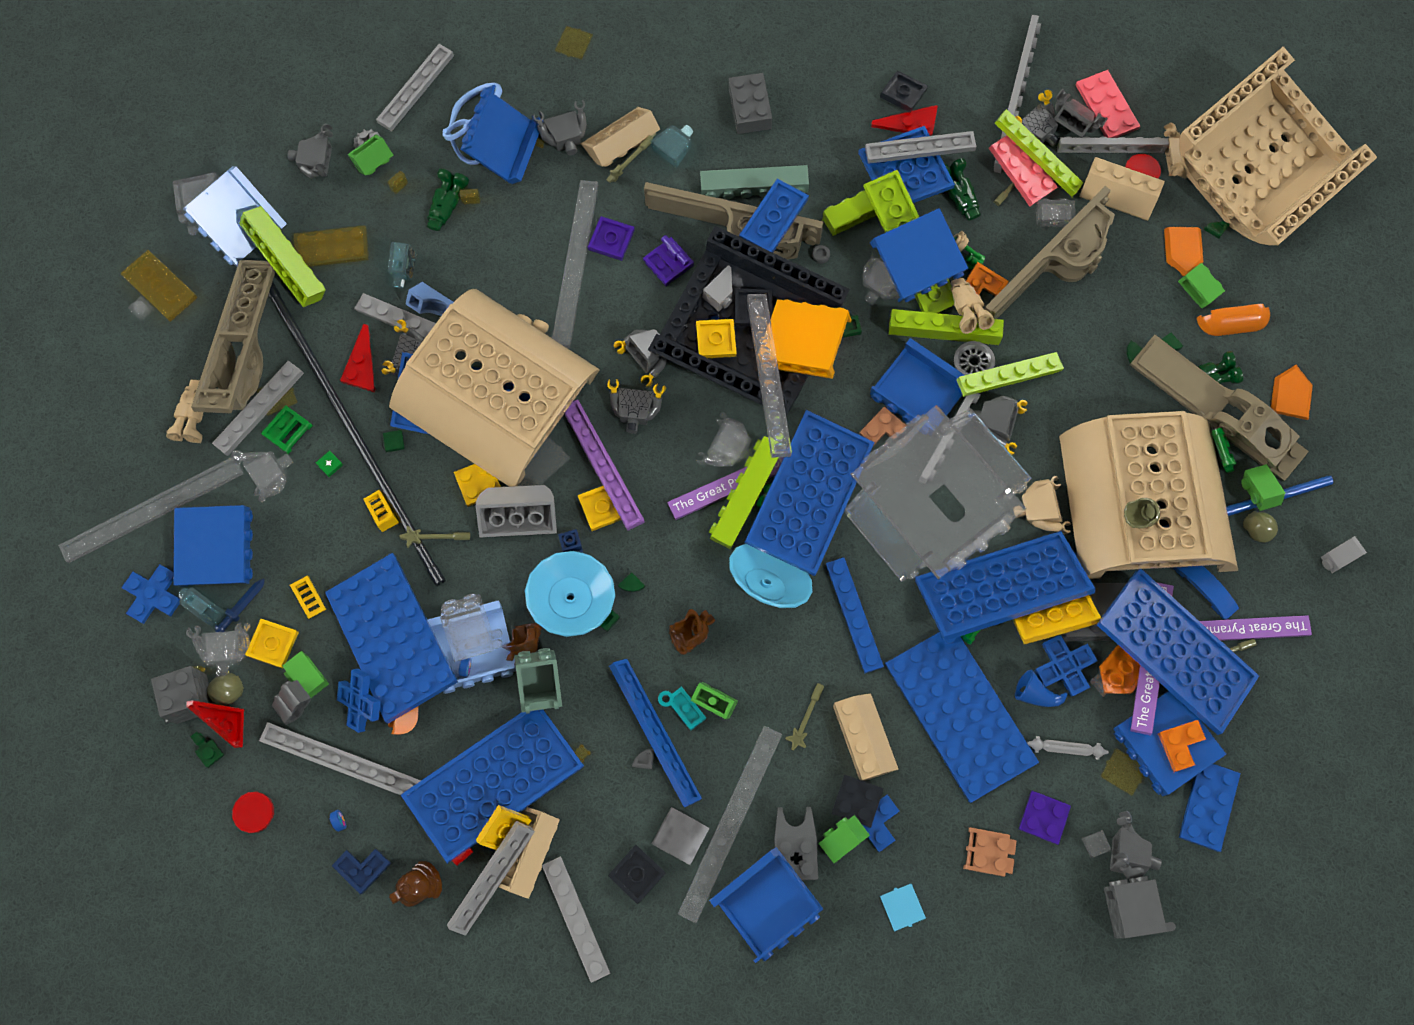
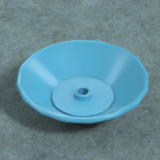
(568, 575)
(769, 578)

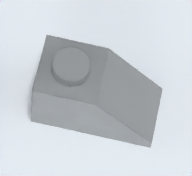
(719, 291)
(1343, 555)

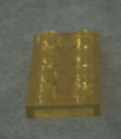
(332, 246)
(159, 285)

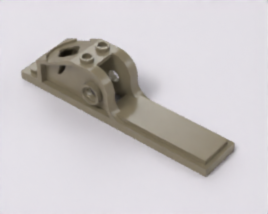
(729, 214)
(1068, 255)
(237, 323)
(1208, 398)

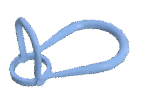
(452, 125)

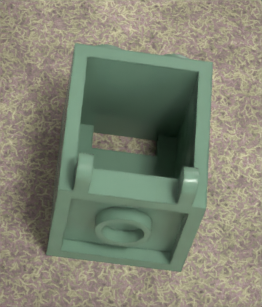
(538, 680)

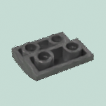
(680, 836)

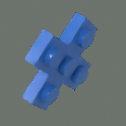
(151, 594)
(1066, 665)
(359, 703)
(879, 834)

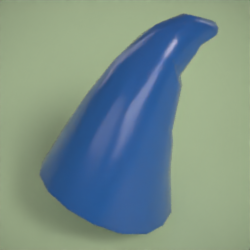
(1036, 692)

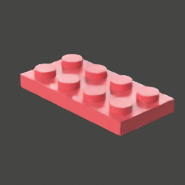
(1106, 99)
(1023, 171)

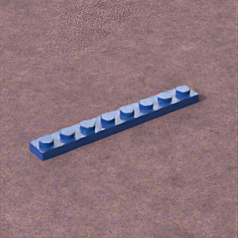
(655, 732)

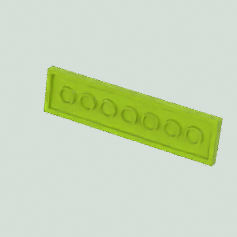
(895, 209)

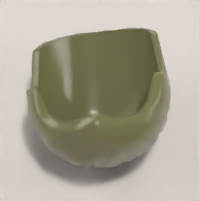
(1142, 513)
(1261, 526)
(225, 689)

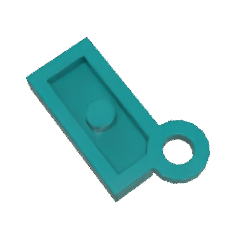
(686, 709)

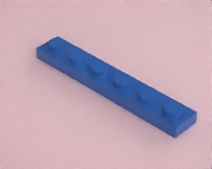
(854, 615)

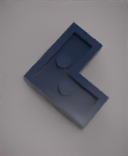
(362, 874)

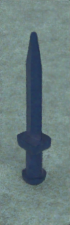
(232, 615)

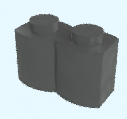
(291, 701)

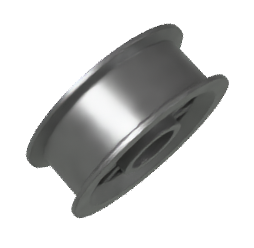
(964, 355)

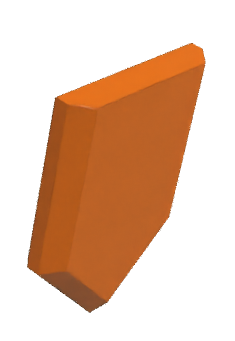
(1183, 248)
(1292, 394)
(1119, 672)

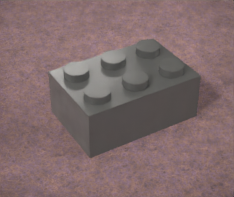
(750, 103)

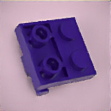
(668, 261)

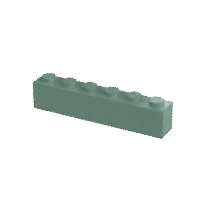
(751, 181)

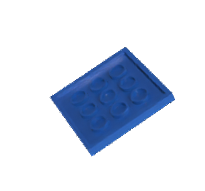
(920, 175)

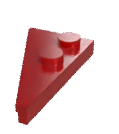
(908, 121)
(359, 368)
(222, 719)

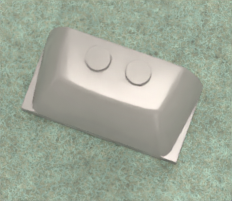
(516, 511)

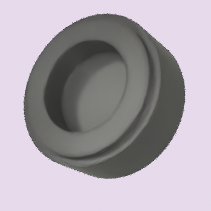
(821, 254)

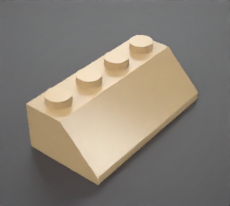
(621, 136)
(1130, 190)
(865, 736)
(527, 866)

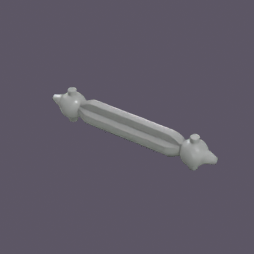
(1067, 747)

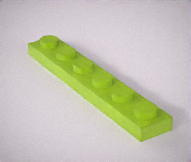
(1039, 153)
(1009, 374)

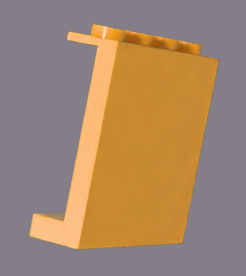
(807, 336)

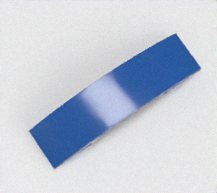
(1210, 588)

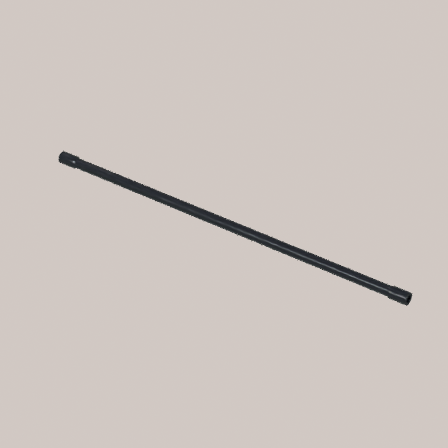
(432, 568)

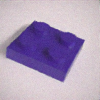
(611, 238)
(1044, 817)

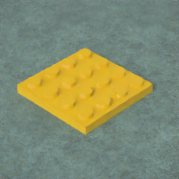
(1057, 620)

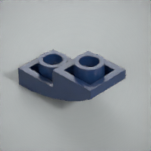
(570, 541)

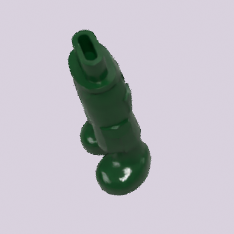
(963, 191)
(444, 200)
(1227, 364)

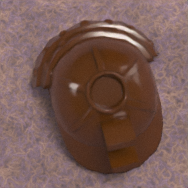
(681, 631)
(524, 638)
(417, 885)

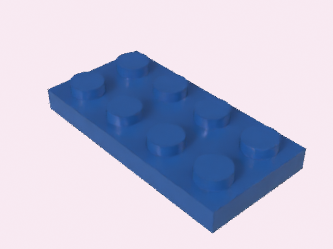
(774, 215)
(1209, 807)

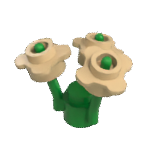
(973, 256)

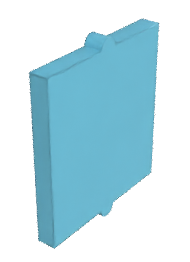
(902, 907)

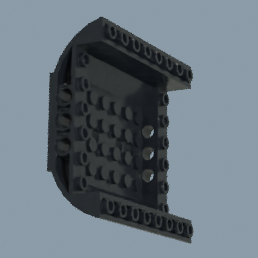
(750, 269)

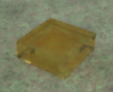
(397, 182)
(470, 196)

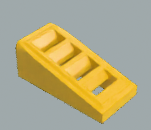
(385, 521)
(306, 580)

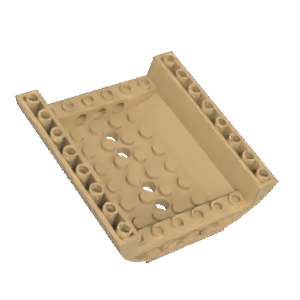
(1283, 184)
(470, 406)
(1110, 466)

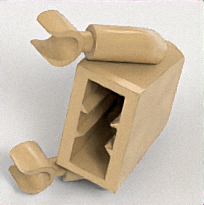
(1172, 152)
(1043, 506)

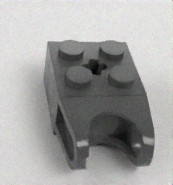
(800, 841)

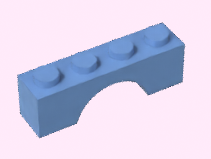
(427, 300)

